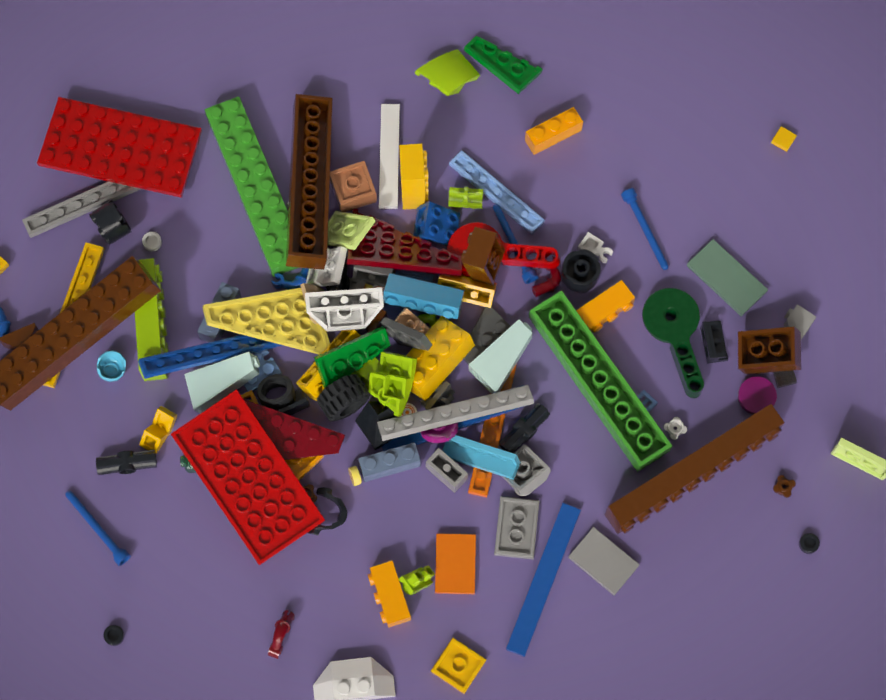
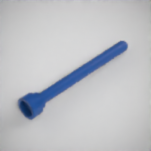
(630, 197)
(529, 275)
(120, 556)

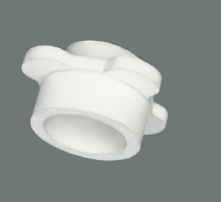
(676, 422)

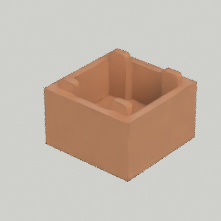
(353, 186)

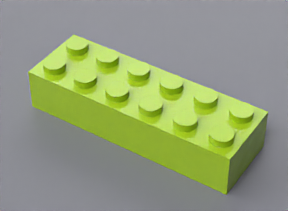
(150, 321)

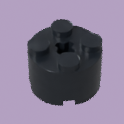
(110, 222)
(571, 268)

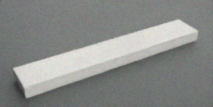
(389, 156)

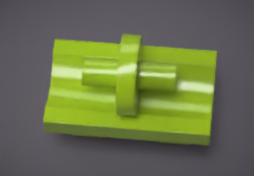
(465, 197)
(417, 580)

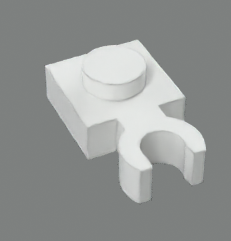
(595, 245)

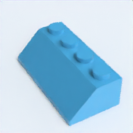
(423, 296)

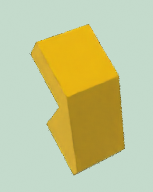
(159, 430)

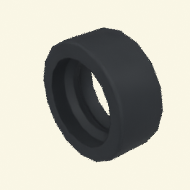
(274, 381)

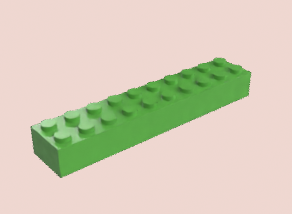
(252, 180)
(600, 381)

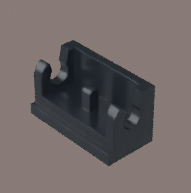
(713, 342)

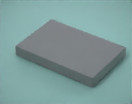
(516, 527)
(603, 561)

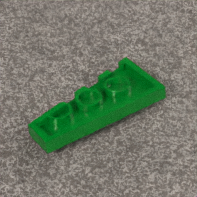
(509, 69)
(351, 355)

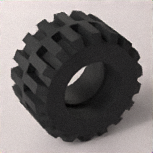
(343, 397)

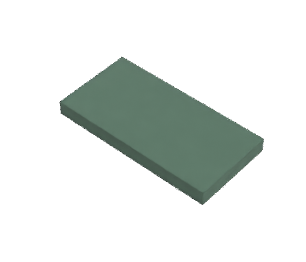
(727, 277)

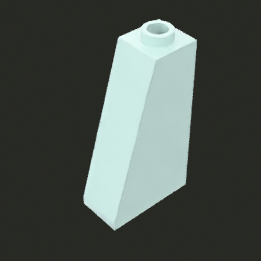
(499, 359)
(220, 379)

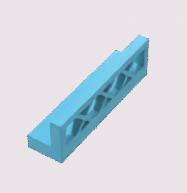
(482, 456)

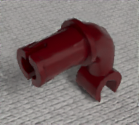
(549, 285)
(281, 628)

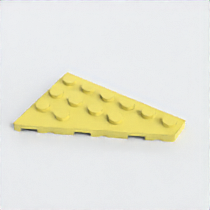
(270, 317)

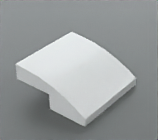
(333, 269)

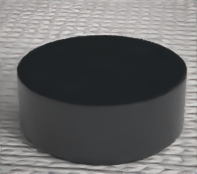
(809, 543)
(113, 635)

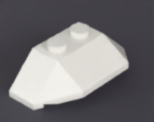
(344, 308)
(354, 681)

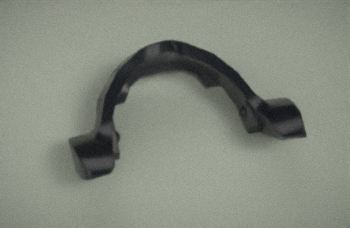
(327, 493)

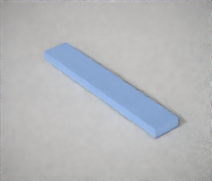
(496, 192)

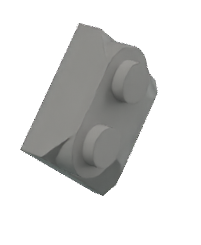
(530, 474)

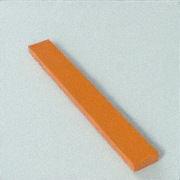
(490, 436)

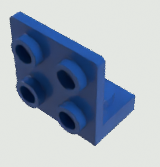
(436, 223)

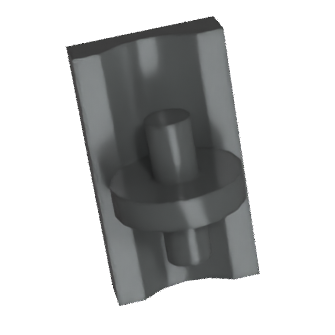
(442, 397)

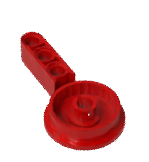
(459, 243)

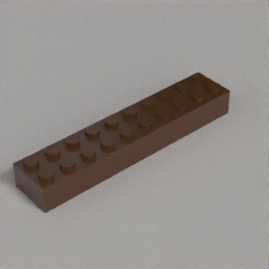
(309, 182)
(74, 331)
(694, 469)

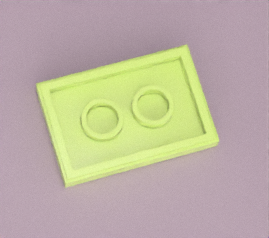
(348, 229)
(860, 458)

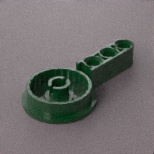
(675, 332)

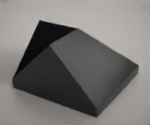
(367, 422)

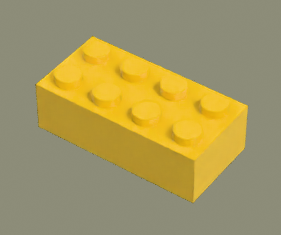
(413, 175)
(448, 349)

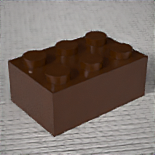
(483, 255)
(769, 350)

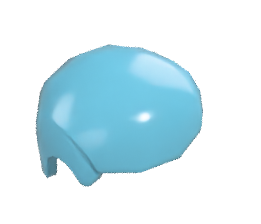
(111, 366)

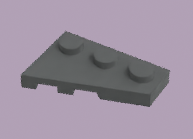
(485, 332)
(405, 335)

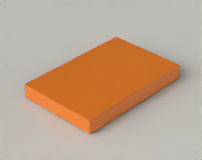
(455, 564)

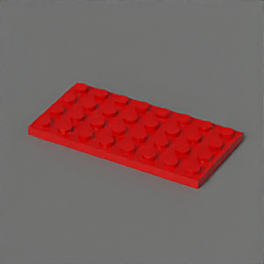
(119, 147)
(248, 477)

